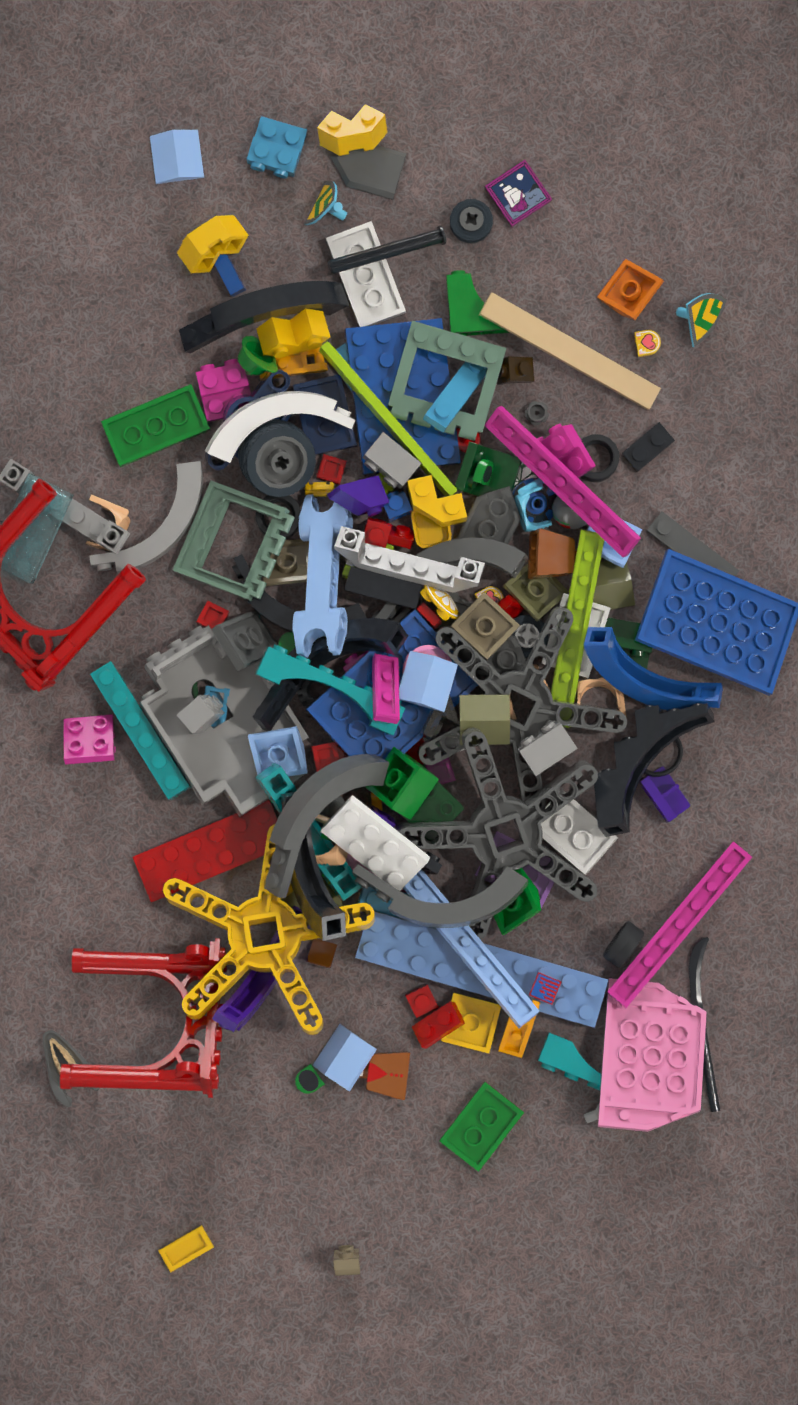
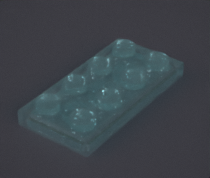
(30, 549)

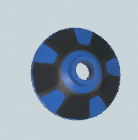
(546, 498)

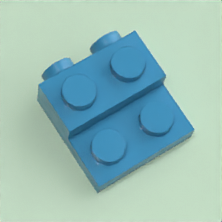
(276, 147)

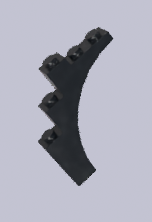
(634, 754)

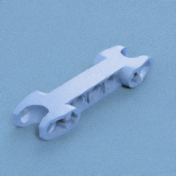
(321, 611)

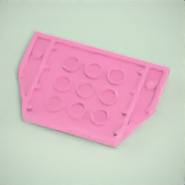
(651, 1060)

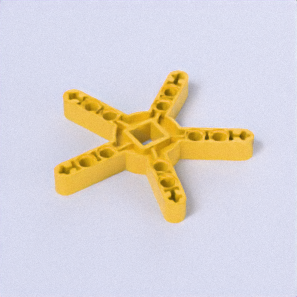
(268, 958)

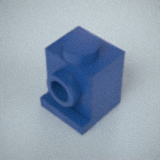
(397, 507)

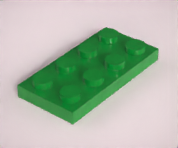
(155, 425)

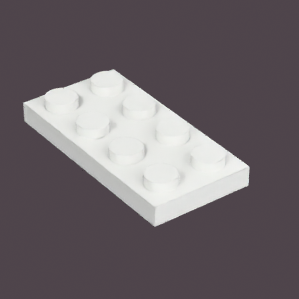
(369, 286)
(375, 843)

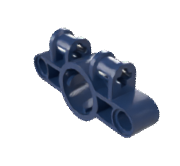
(264, 388)

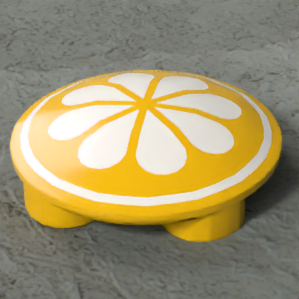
(443, 601)

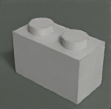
(391, 461)
(201, 713)
(547, 747)

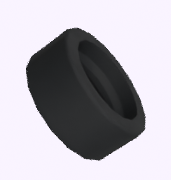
(614, 457)
(292, 503)

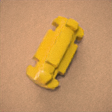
(319, 489)

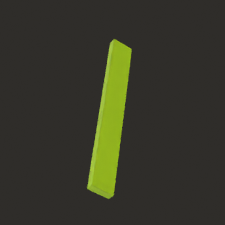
(386, 418)
(580, 604)

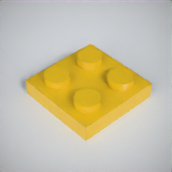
(479, 1025)

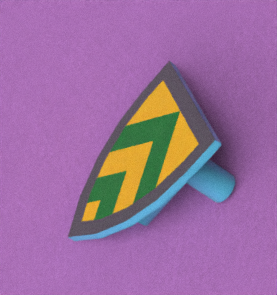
(326, 203)
(702, 315)

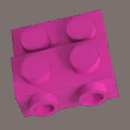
(220, 386)
(568, 448)

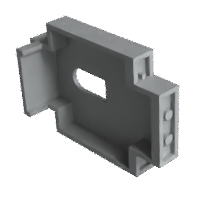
(220, 756)

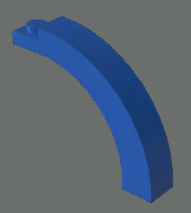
(641, 683)

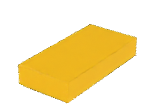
(186, 1248)

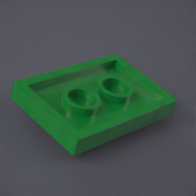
(481, 1126)

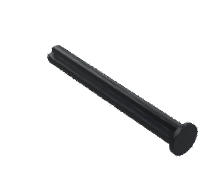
(387, 250)

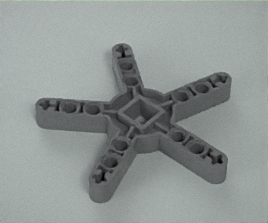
(530, 684)
(497, 809)

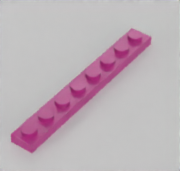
(562, 481)
(679, 925)

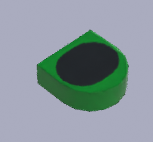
(483, 472)
(308, 1080)

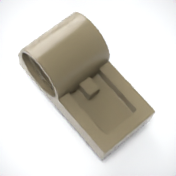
(346, 1261)

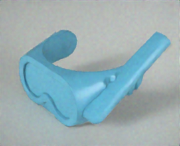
(521, 501)

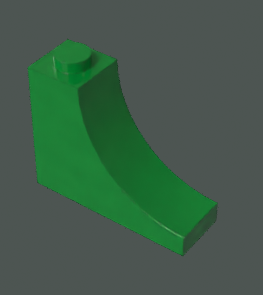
(465, 307)

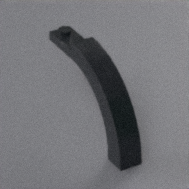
(260, 306)
(361, 635)

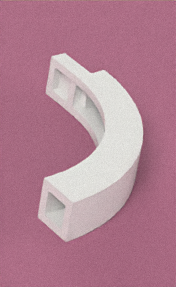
(255, 413)

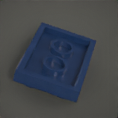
(324, 433)

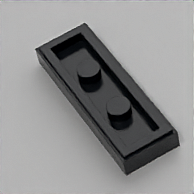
(383, 587)

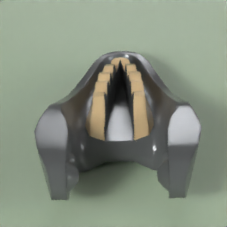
(59, 1052)

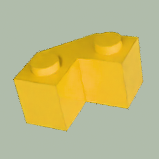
(343, 135)
(205, 244)
(292, 336)
(442, 511)

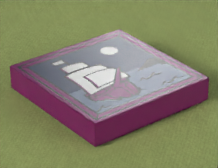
(518, 193)

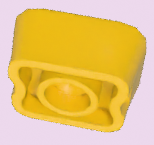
(427, 532)

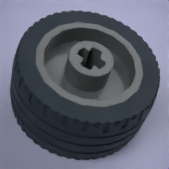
(277, 458)

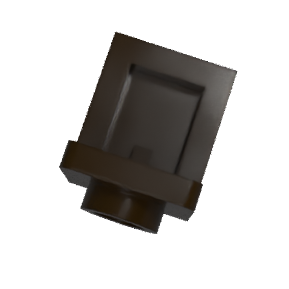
(516, 370)

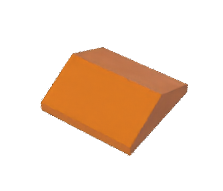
(631, 291)

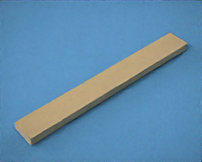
(569, 351)

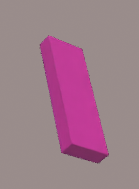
(385, 688)

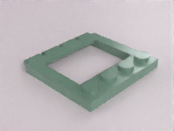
(453, 346)
(204, 532)

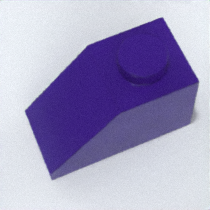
(361, 496)

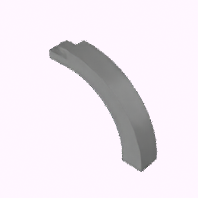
(169, 533)

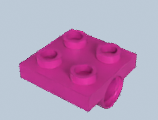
(89, 739)

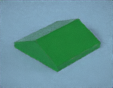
(521, 909)

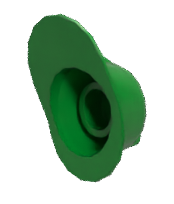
(252, 357)

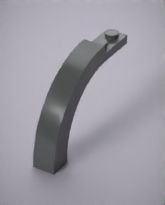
(488, 551)
(306, 806)
(447, 915)

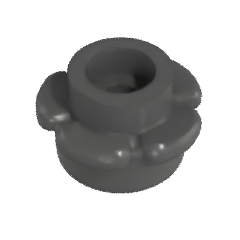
(541, 408)

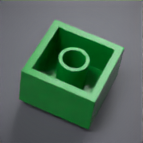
(405, 784)

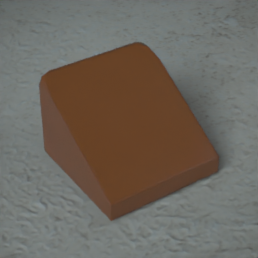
(322, 953)

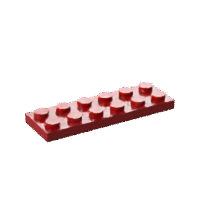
(206, 851)

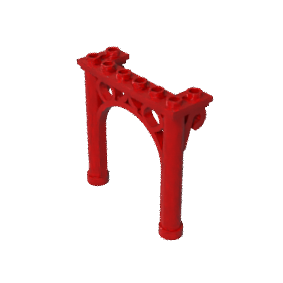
(43, 674)
(188, 1075)

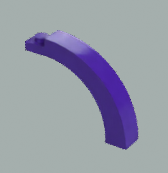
(248, 996)

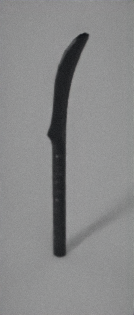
(696, 999)

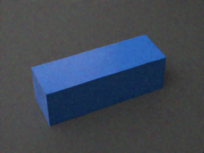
(229, 275)

